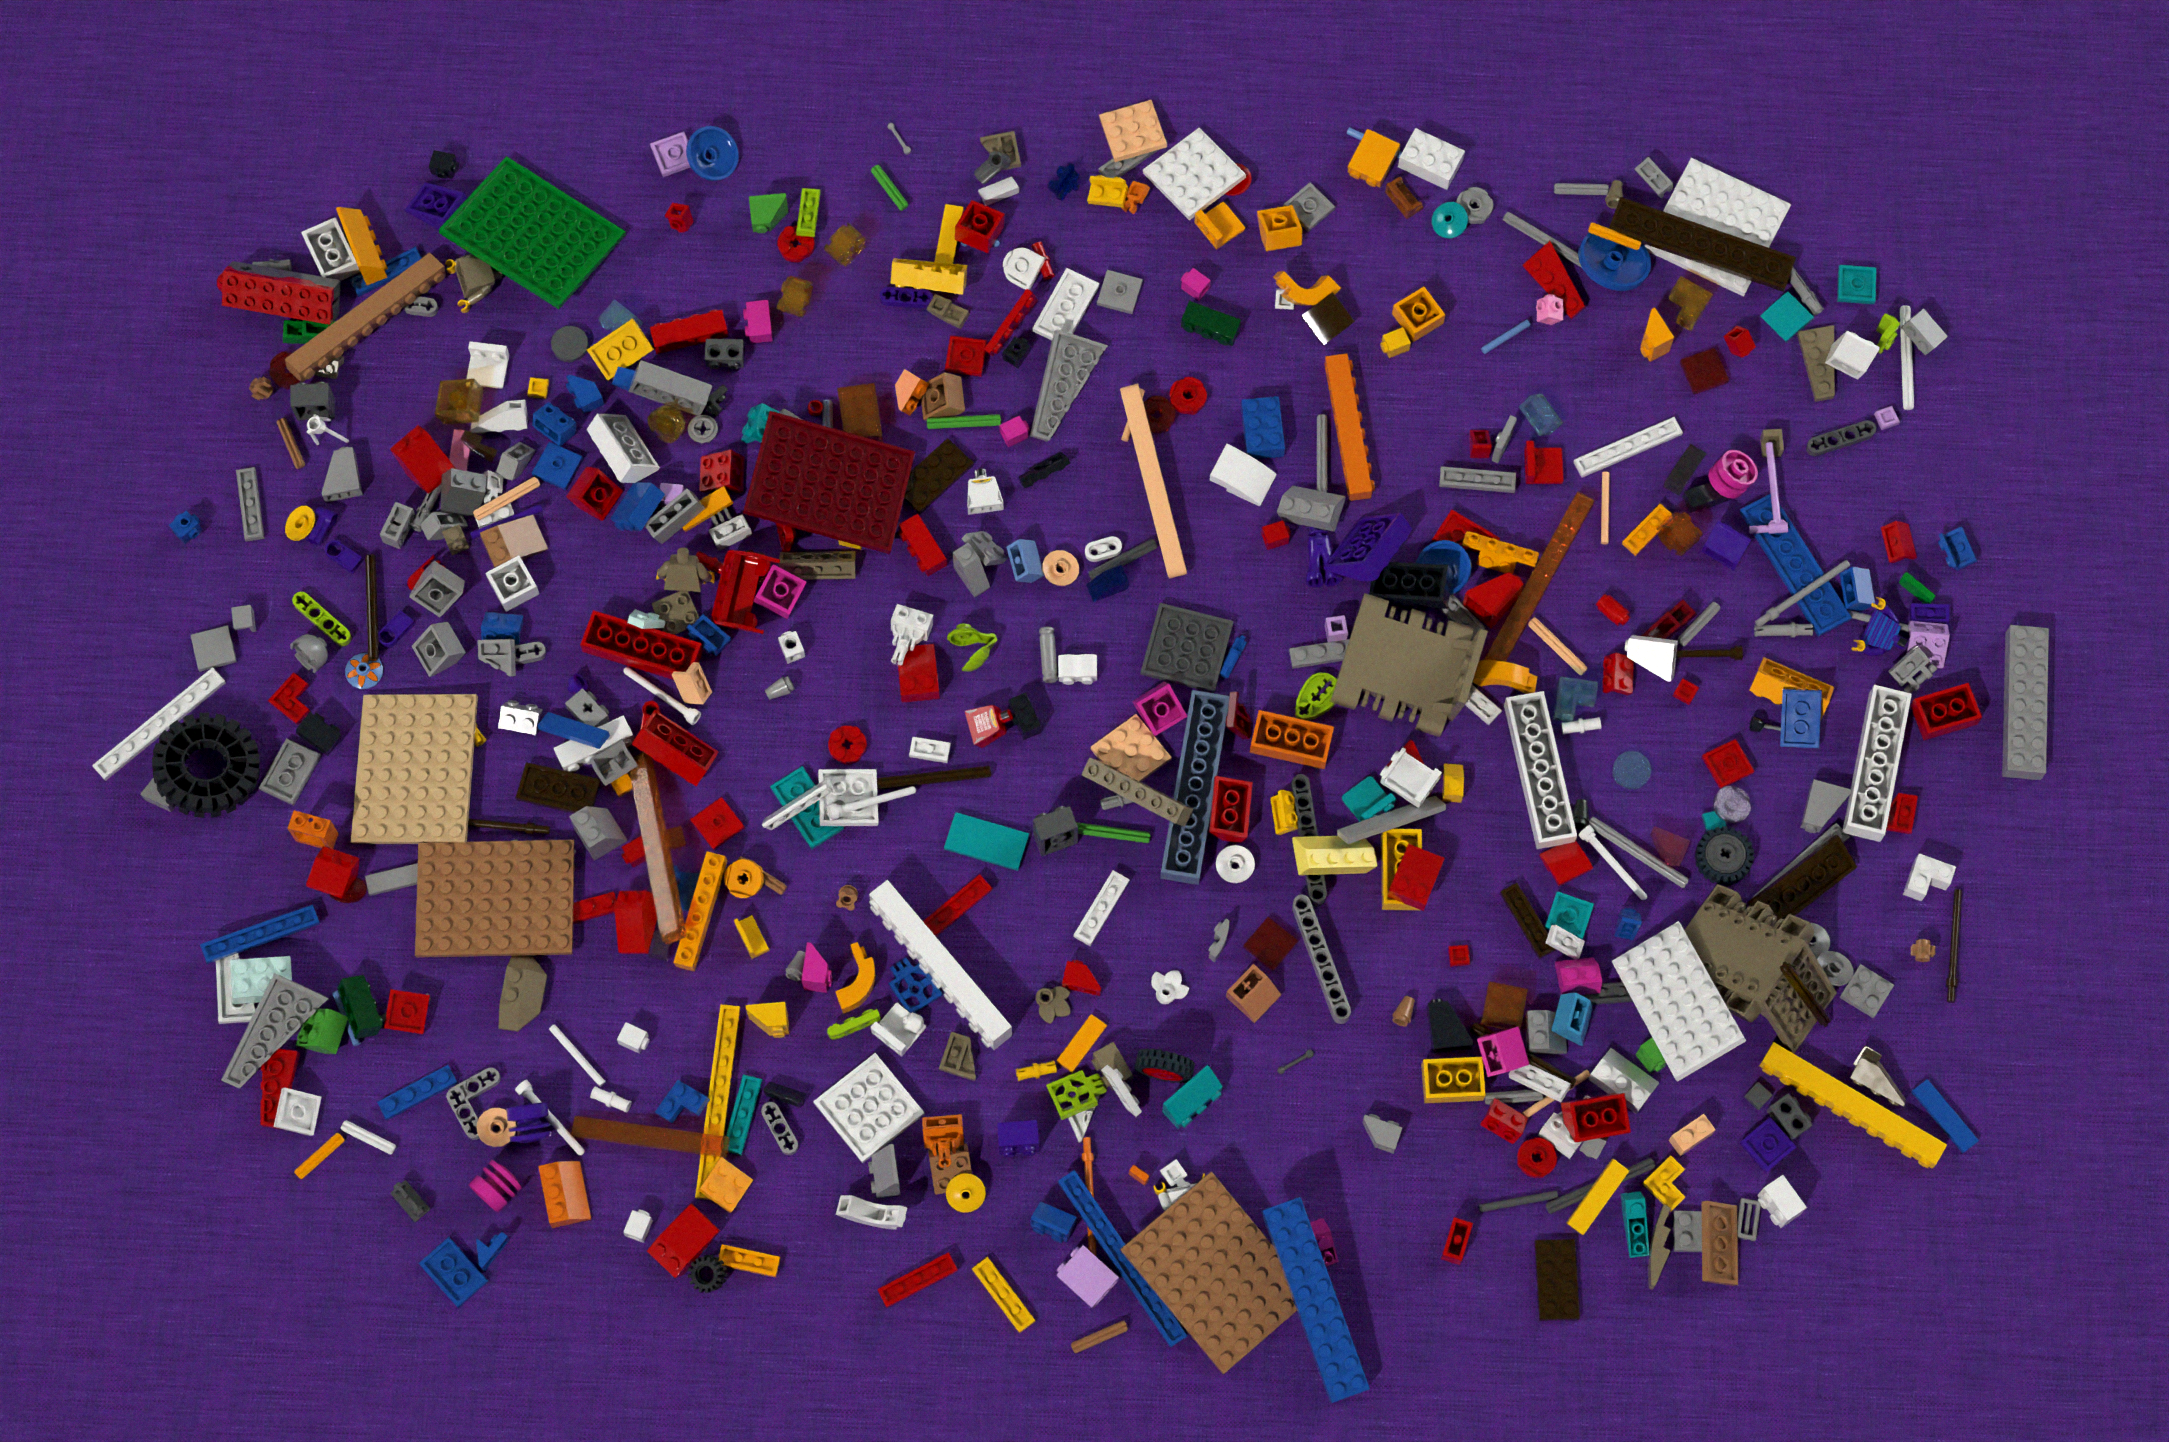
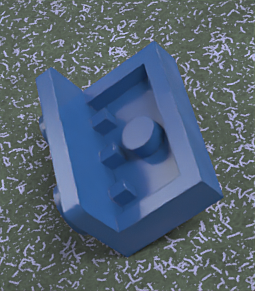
(1957, 548)
(501, 626)
(709, 634)

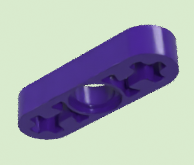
(901, 291)

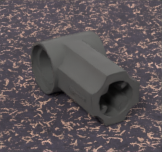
(991, 166)

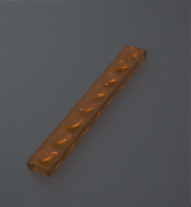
(650, 1136)

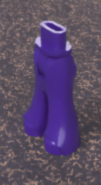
(1320, 547)

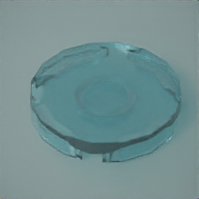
(1631, 770)

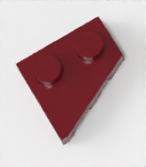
(1238, 719)

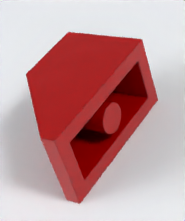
(1080, 979)

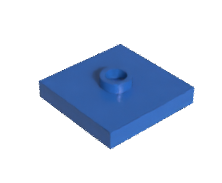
(557, 465)

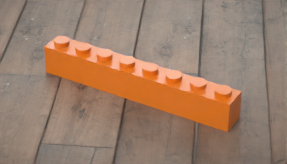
(1348, 427)

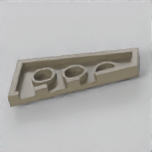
(1815, 348)

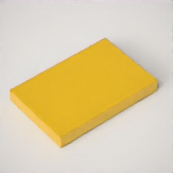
(620, 348)

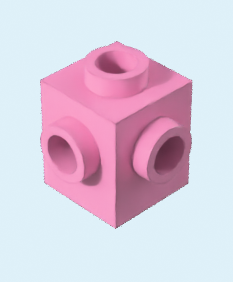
(1549, 309)

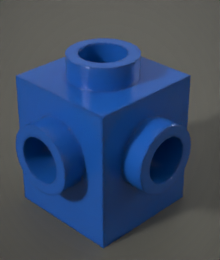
(186, 526)

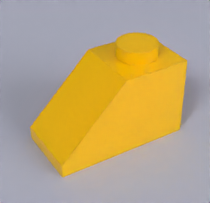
(1453, 783)

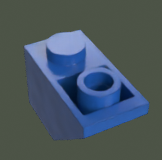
(585, 392)

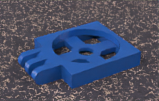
(905, 973)

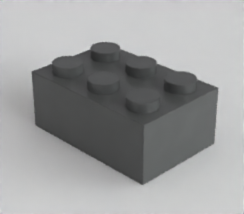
(1055, 830)

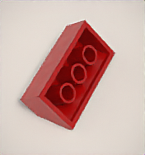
(675, 748)

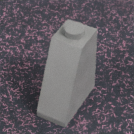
(342, 476)
(970, 569)
(1822, 804)

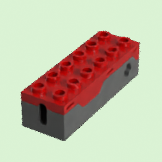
(280, 292)

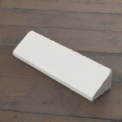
(797, 805)

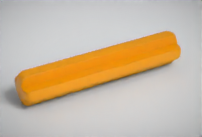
(1614, 236)
(318, 1156)

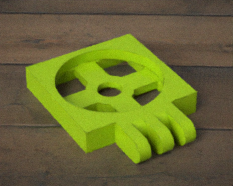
(1091, 1084)

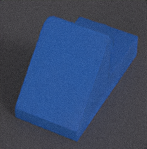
(487, 1254)

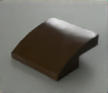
(1327, 318)

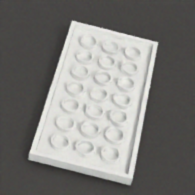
(1678, 1001)

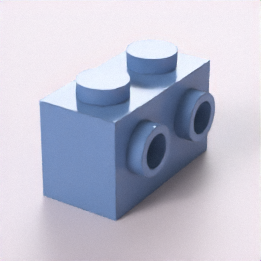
(1025, 560)

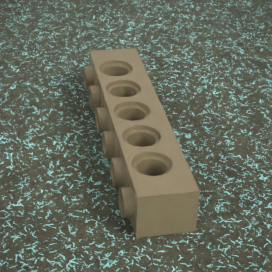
(1137, 792)

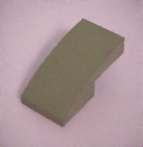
(947, 311)

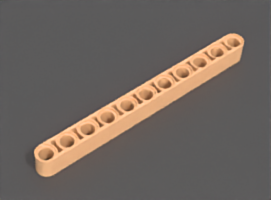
(1153, 481)

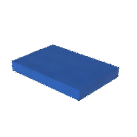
(1800, 718)
(453, 1272)

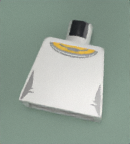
(983, 494)

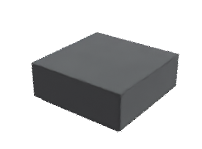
(1758, 1095)

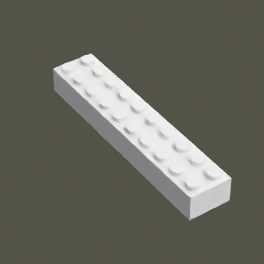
(940, 965)

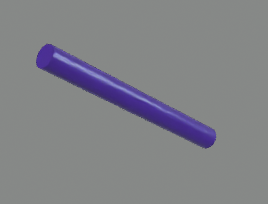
(531, 511)

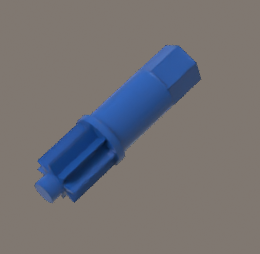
(1232, 657)

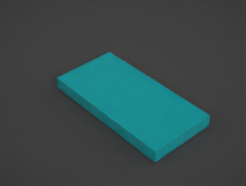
(807, 820)
(986, 841)

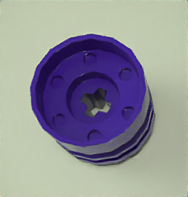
(528, 1122)

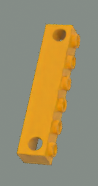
(700, 911)

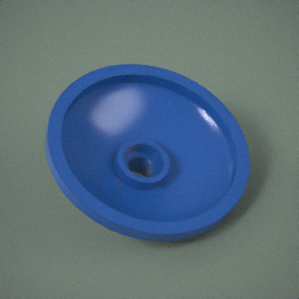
(721, 152)
(1449, 554)

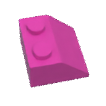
(1159, 708)
(815, 973)
(1579, 976)

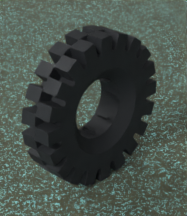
(210, 794)

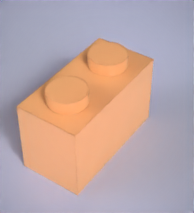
(1692, 1135)

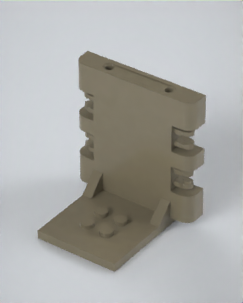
(1408, 665)
(1744, 961)

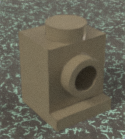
(455, 539)

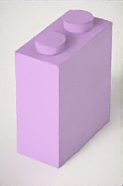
(1087, 1276)

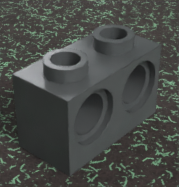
(725, 348)
(1785, 1120)

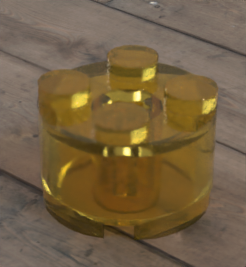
(845, 244)
(795, 296)

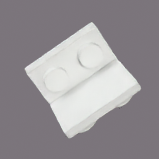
(488, 364)
(892, 1031)

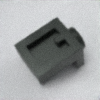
(715, 399)

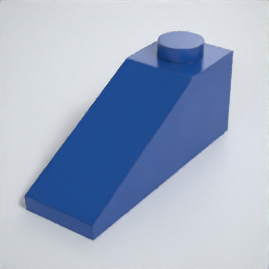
(1627, 924)

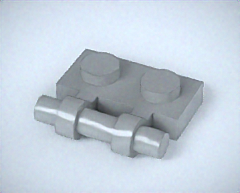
(1909, 666)

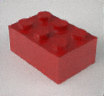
(1946, 711)

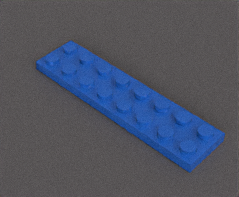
(1797, 568)

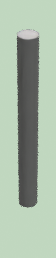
(1518, 1201)

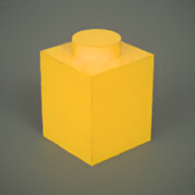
(1395, 342)

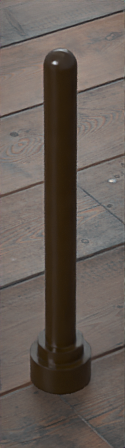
(1734, 653)

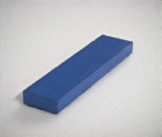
(395, 267)
(573, 730)
(1945, 1116)

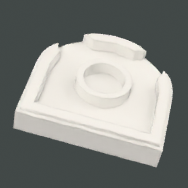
(1022, 267)

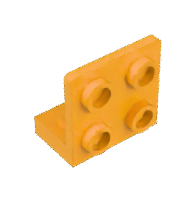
(1219, 224)

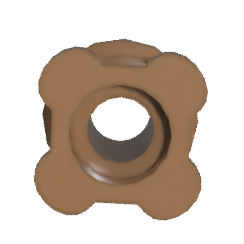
(847, 897)

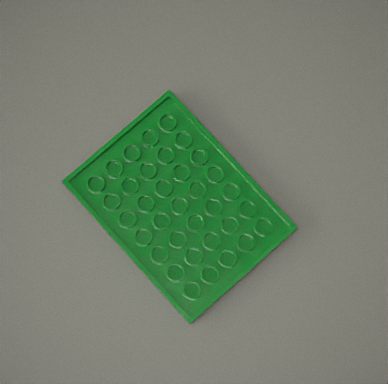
(532, 232)

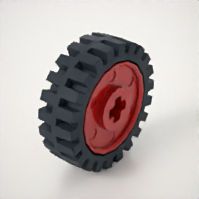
(1164, 1066)

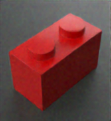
(1456, 1241)

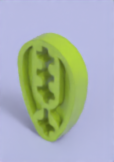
(1310, 688)

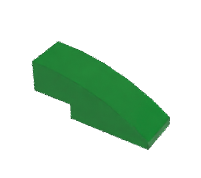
(301, 331)

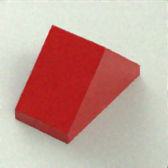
(1479, 444)

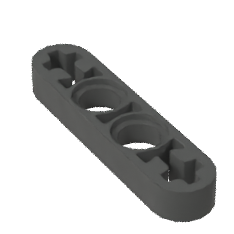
(1841, 439)

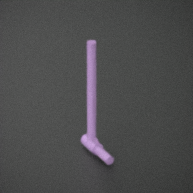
(1776, 525)

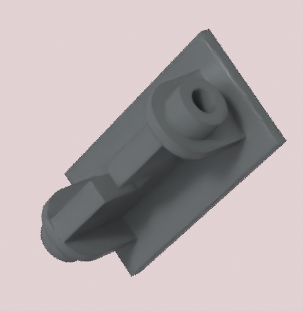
(409, 1200)

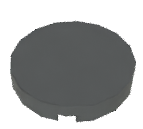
(569, 343)

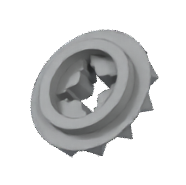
(697, 423)

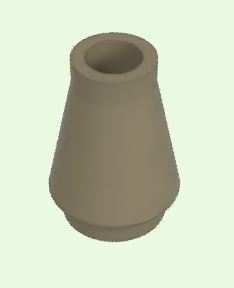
(1614, 194)

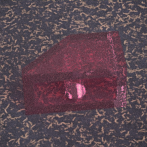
(1669, 846)

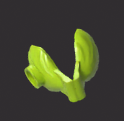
(966, 635)

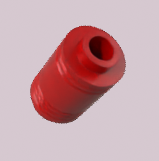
(1613, 610)

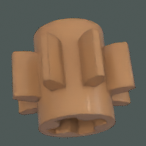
(261, 388)
(1922, 950)

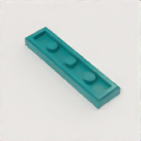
(743, 1113)

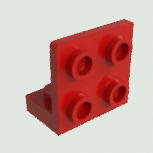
(1543, 465)
(722, 470)

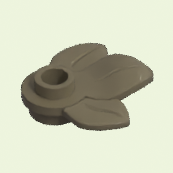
(1055, 1005)

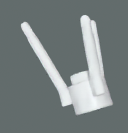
(317, 426)

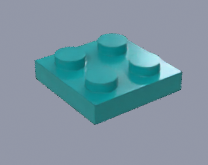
(1856, 284)
(1569, 914)

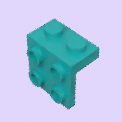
(756, 423)
(1368, 800)

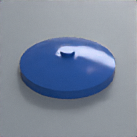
(1613, 264)

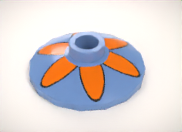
(367, 678)

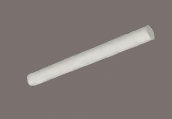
(577, 1055)

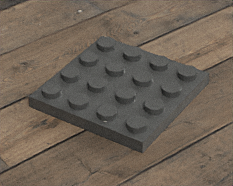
(1186, 647)

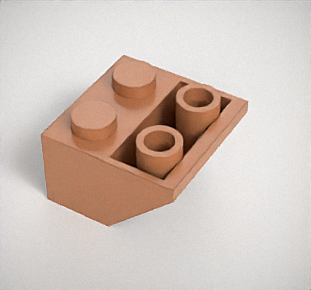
(1253, 993)

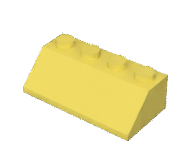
(1332, 856)

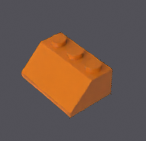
(564, 1193)

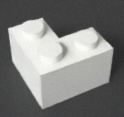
(1927, 872)

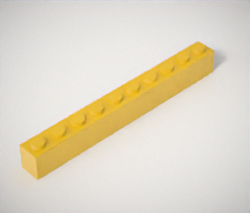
(1852, 1105)

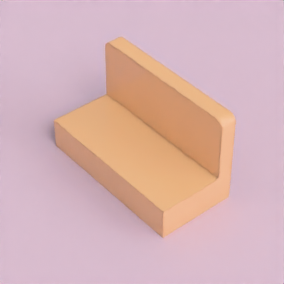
(692, 684)

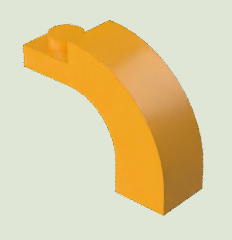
(1301, 296)
(1505, 673)
(861, 988)

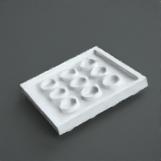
(1194, 173)
(868, 1107)

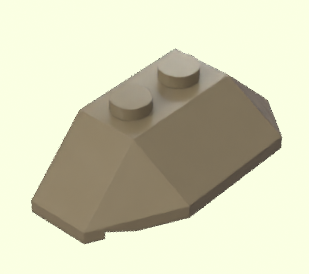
(521, 993)

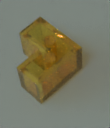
(1692, 300)

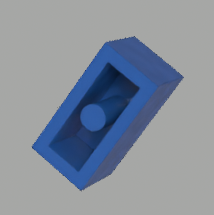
(1857, 588)

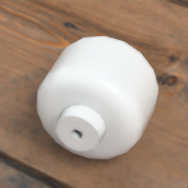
(913, 1023)

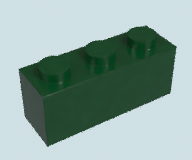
(1210, 323)
(360, 1006)

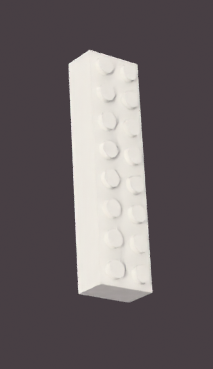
(1877, 763)
(1540, 770)

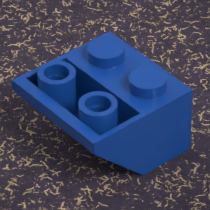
(1052, 1222)

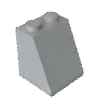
(597, 830)

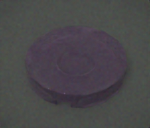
(1731, 804)

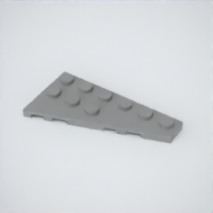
(1065, 373)
(275, 1020)

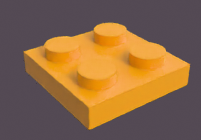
(725, 1184)

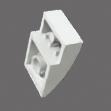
(1242, 475)

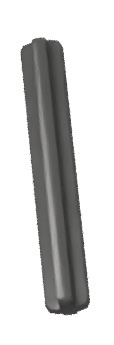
(1125, 558)

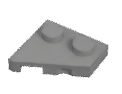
(499, 654)

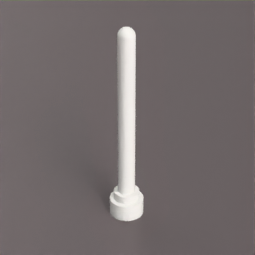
(690, 714)
(835, 811)
(1589, 836)
(524, 1089)

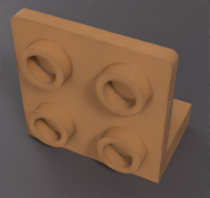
(959, 1164)

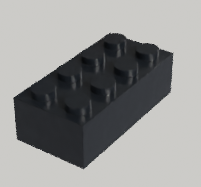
(1414, 585)

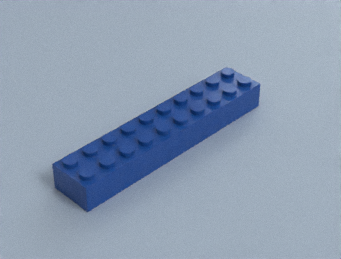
(1315, 1299)

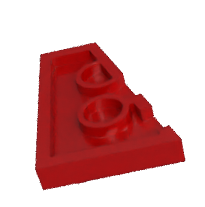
(1455, 528)

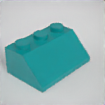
(1192, 1098)

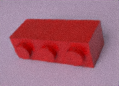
(922, 545)

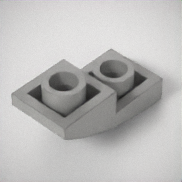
(1221, 934)

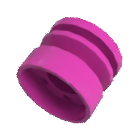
(495, 1186)

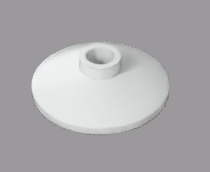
(1237, 855)

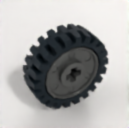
(1723, 869)

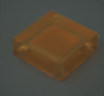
(676, 837)

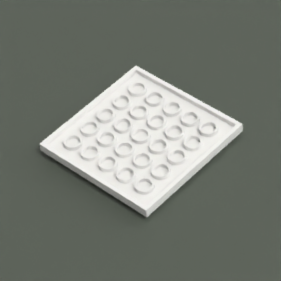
(1725, 205)

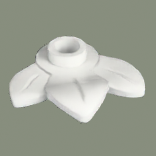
(1170, 984)

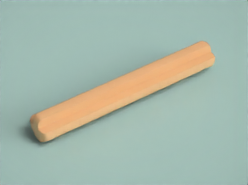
(506, 498)
(1557, 646)

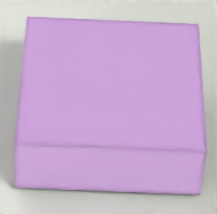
(1886, 418)

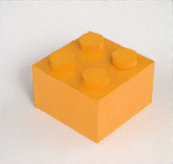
(1418, 314)

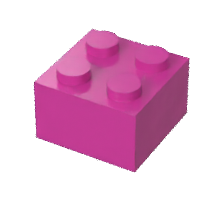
(780, 591)

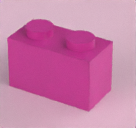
(759, 321)

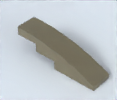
(1657, 1253)

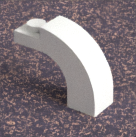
(871, 1213)

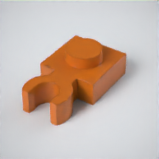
(1135, 195)

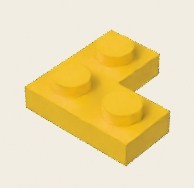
(1661, 1185)

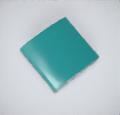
(1787, 316)

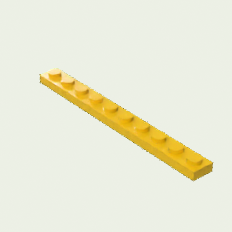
(719, 1085)

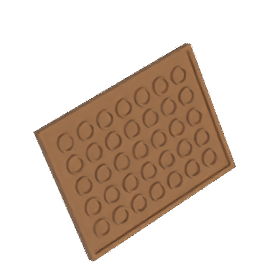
(495, 898)
(1213, 1272)

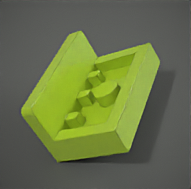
(1887, 327)

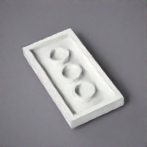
(1066, 304)

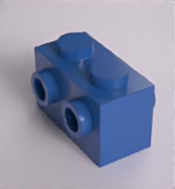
(554, 424)

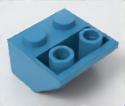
(1572, 1017)

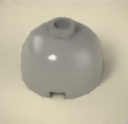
(310, 651)

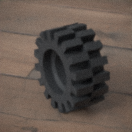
(697, 1279)

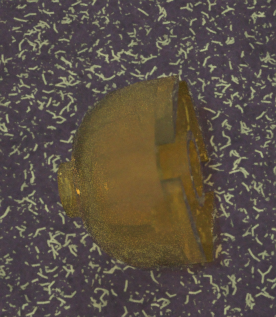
(667, 422)

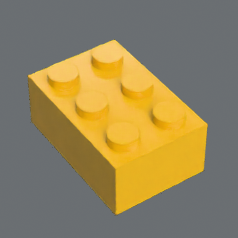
(1453, 1080)

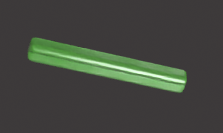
(963, 421)
(1113, 832)

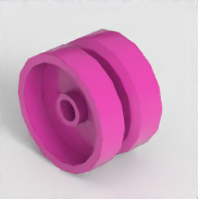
(1733, 474)

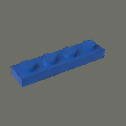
(417, 1092)

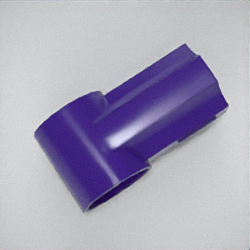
(323, 521)

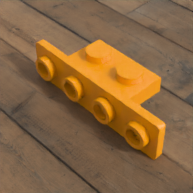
(1499, 554)

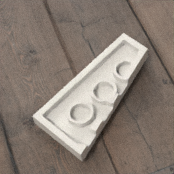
(226, 1010)

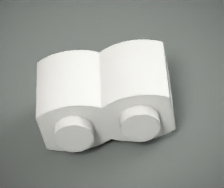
(1077, 668)

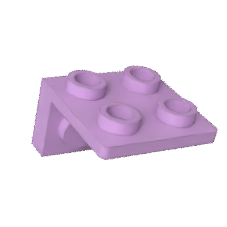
(1931, 639)

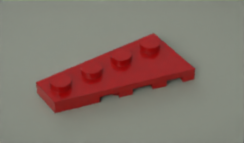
(1553, 278)
(1011, 322)
(277, 1073)

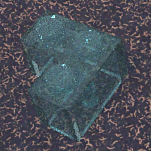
(1572, 693)

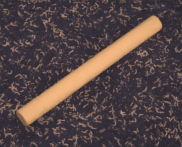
(1605, 509)
(1547, 1100)

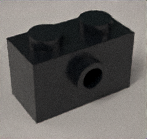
(1024, 716)
(318, 733)

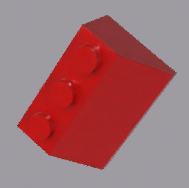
(1230, 809)
(1596, 1117)

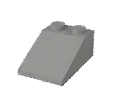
(885, 1173)

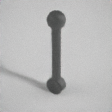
(1309, 1054)

